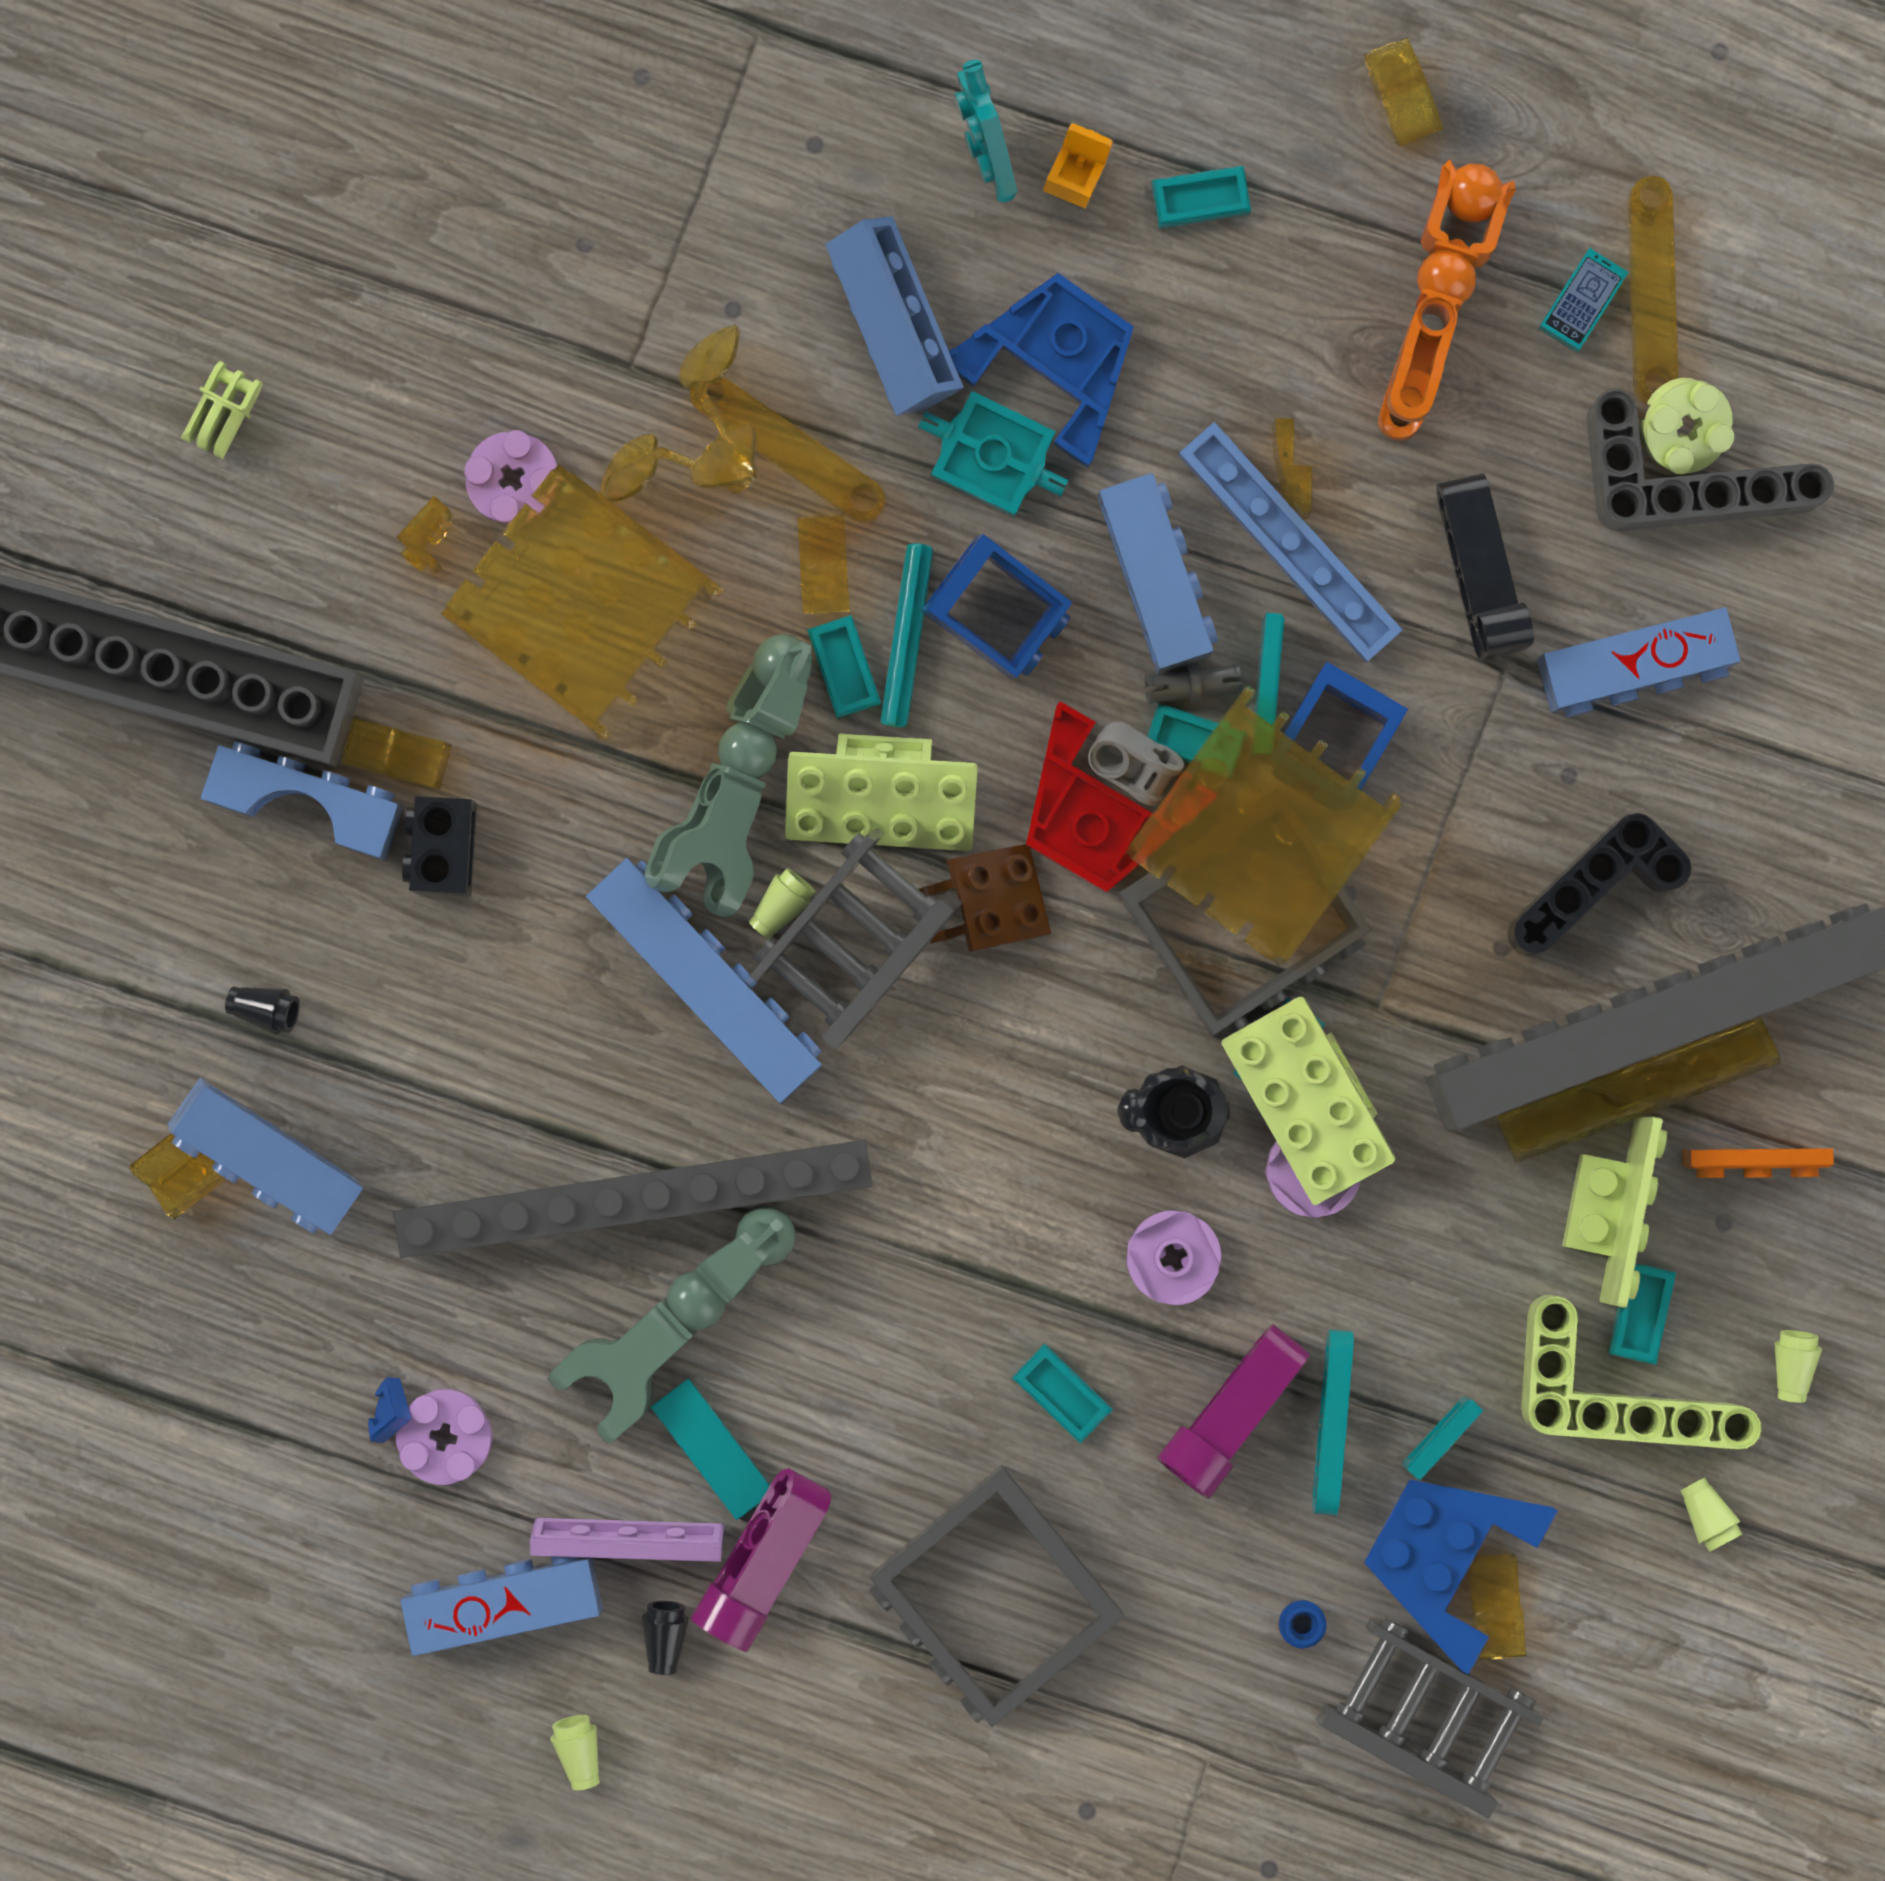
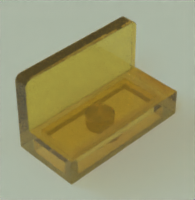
(175, 1176)

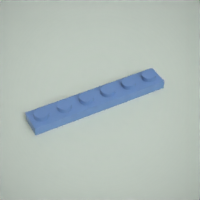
(1290, 542)

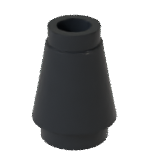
(264, 1007)
(664, 1635)

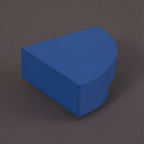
(391, 1411)

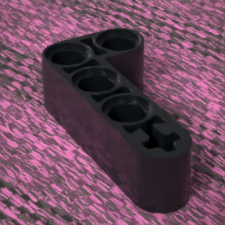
(1482, 568)
(1589, 890)

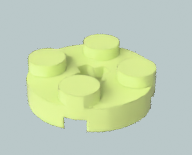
(1711, 428)

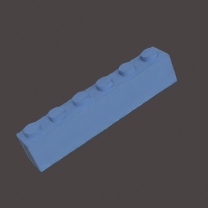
(705, 981)

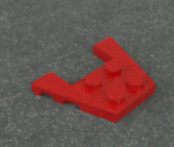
(1078, 817)

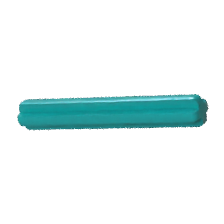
(907, 635)

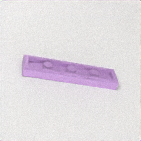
(627, 1539)

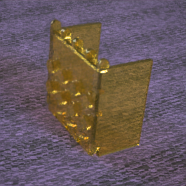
(577, 599)
(1261, 831)

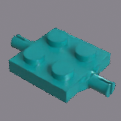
(985, 132)
(993, 454)

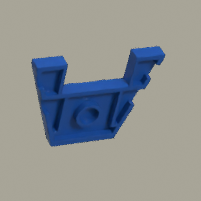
(1068, 343)
(1431, 1547)

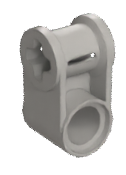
(1138, 763)

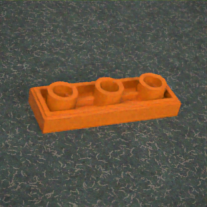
(1757, 1162)

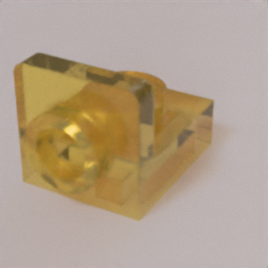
(426, 527)

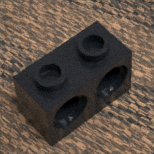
(454, 846)

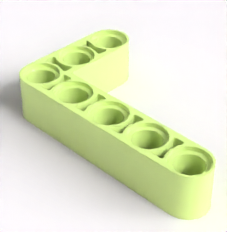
(1617, 1408)

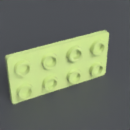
(884, 787)
(1309, 1099)
(1611, 1207)

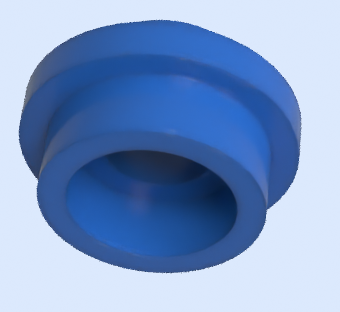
(1309, 1637)

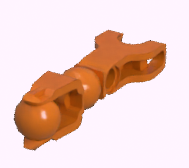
(1444, 284)

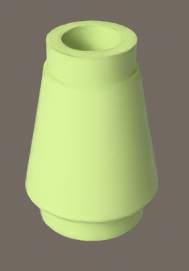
(781, 903)
(1796, 1363)
(1710, 1515)
(577, 1750)

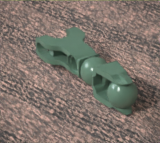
(716, 830)
(692, 1304)

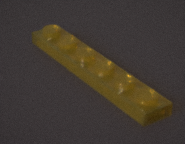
(1638, 1090)

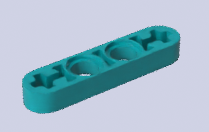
(1332, 1422)

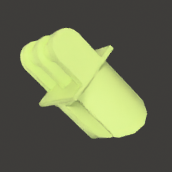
(217, 417)

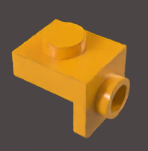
(1078, 165)

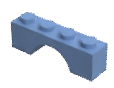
(247, 783)

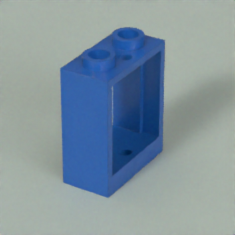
(958, 579)
(1360, 697)

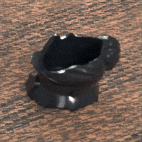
(1176, 1111)

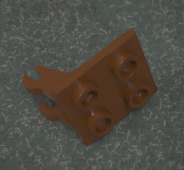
(997, 896)

